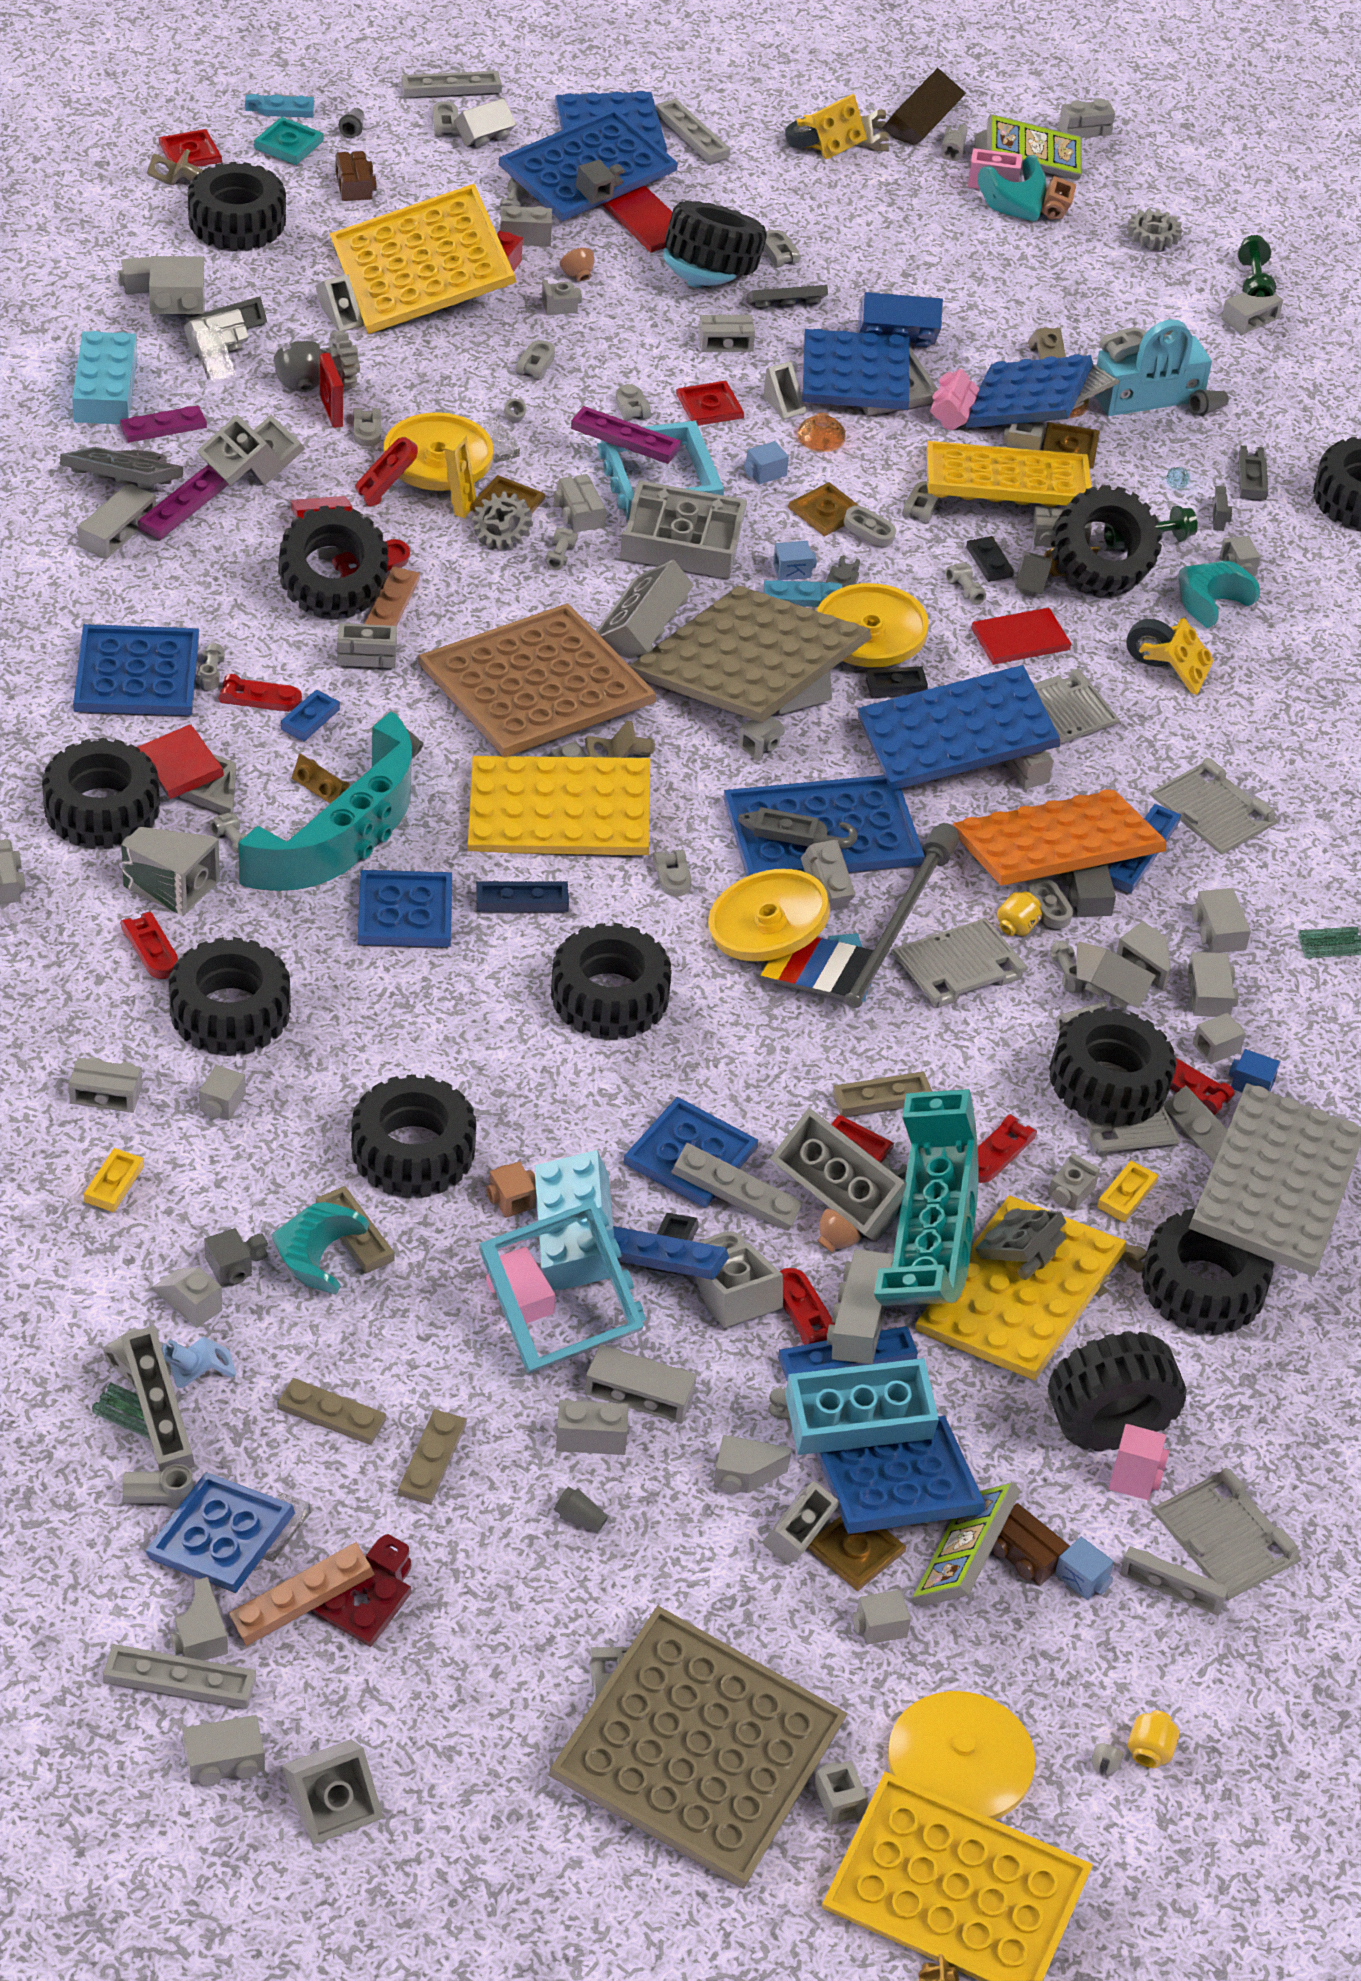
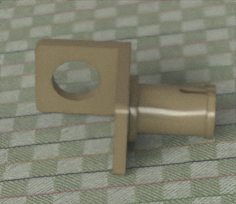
(175, 170)
(621, 744)

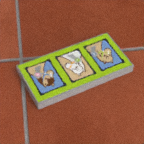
(1055, 150)
(965, 1548)

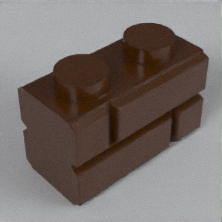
(354, 176)
(1029, 1545)

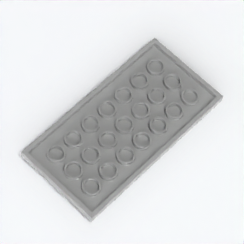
(1278, 1179)

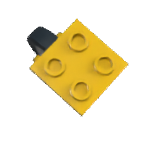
(829, 129)
(1158, 644)

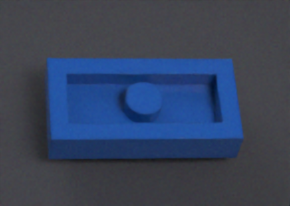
(310, 715)

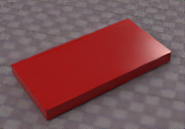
(642, 216)

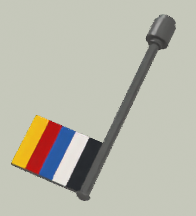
(846, 969)

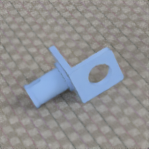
(195, 1360)

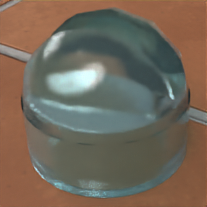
(1176, 474)

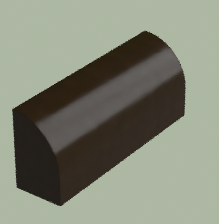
(924, 108)

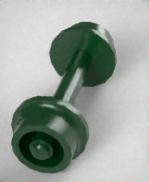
(1255, 253)
(1182, 524)

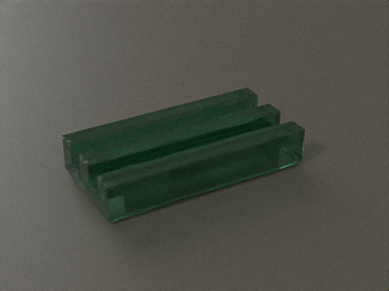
(1329, 939)
(111, 1398)

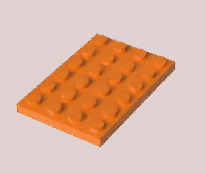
(1058, 837)

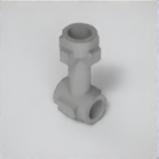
(516, 191)
(564, 539)
(963, 574)
(208, 675)
(227, 825)
(1063, 953)

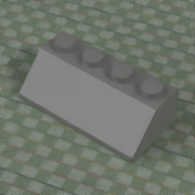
(645, 610)
(841, 1174)

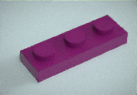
(163, 423)

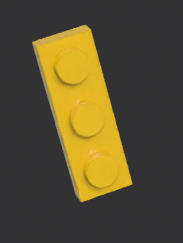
(460, 475)

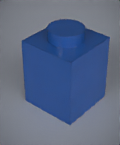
(1254, 1070)

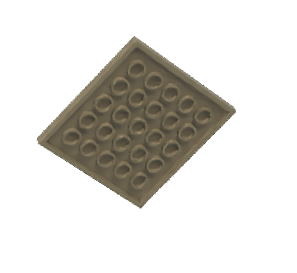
(750, 653)
(698, 1746)

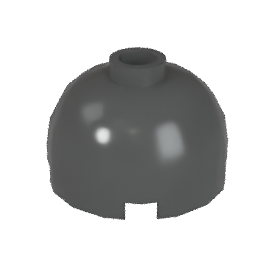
(299, 365)

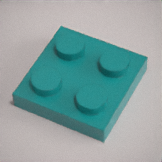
(288, 140)

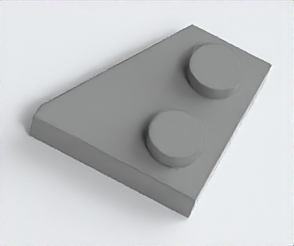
(219, 793)

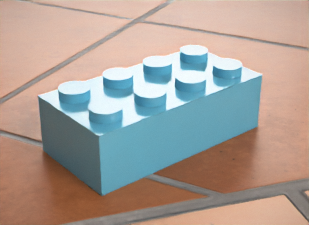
(104, 377)
(571, 1252)
(861, 1406)

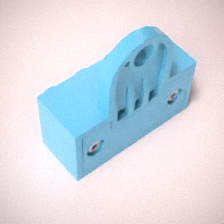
(1159, 374)

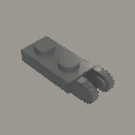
(1252, 474)

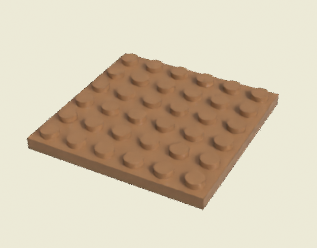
(536, 679)

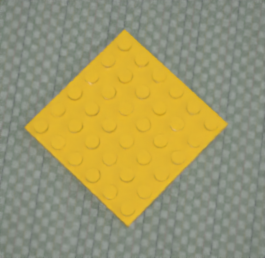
(422, 258)

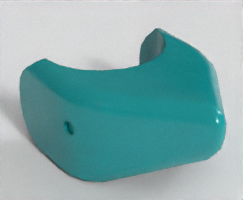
(1015, 198)
(1214, 581)
(307, 1237)

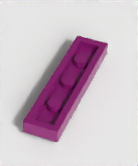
(625, 434)
(182, 503)

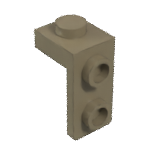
(1048, 342)

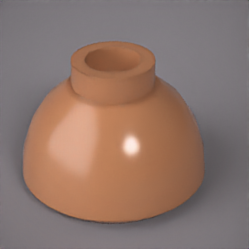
(578, 263)
(836, 1231)

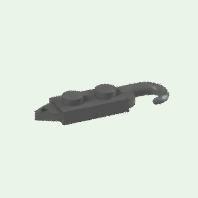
(793, 828)

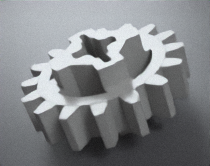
(1154, 229)
(344, 357)
(489, 522)

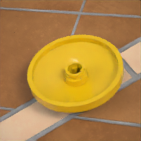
(431, 435)
(893, 616)
(769, 915)
(964, 1751)

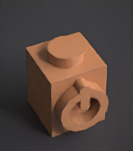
(1058, 198)
(512, 1189)

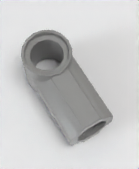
(165, 1487)

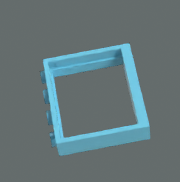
(689, 436)
(609, 1252)

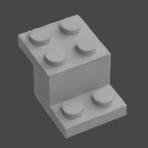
(241, 449)

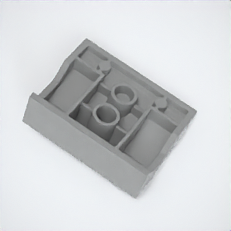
(685, 526)

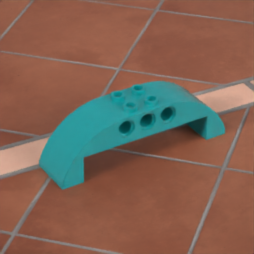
(344, 829)
(936, 1204)

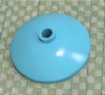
(695, 275)

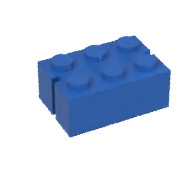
(901, 315)

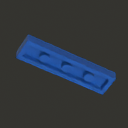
(1129, 872)
(670, 1253)
(892, 1346)

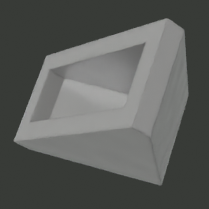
(783, 390)

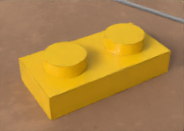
(113, 1180)
(1127, 1191)

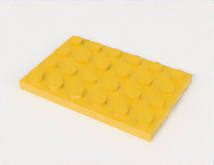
(1005, 473)
(559, 805)
(1018, 1319)
(956, 1885)

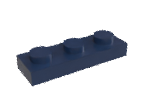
(522, 896)

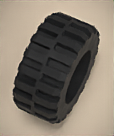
(236, 206)
(715, 238)
(1339, 483)
(1124, 514)
(341, 530)
(104, 818)
(611, 1009)
(233, 1024)
(1105, 1093)
(413, 1166)
(1196, 1300)
(1116, 1384)

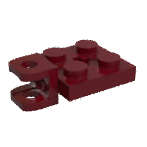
(383, 1590)

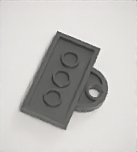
(125, 465)

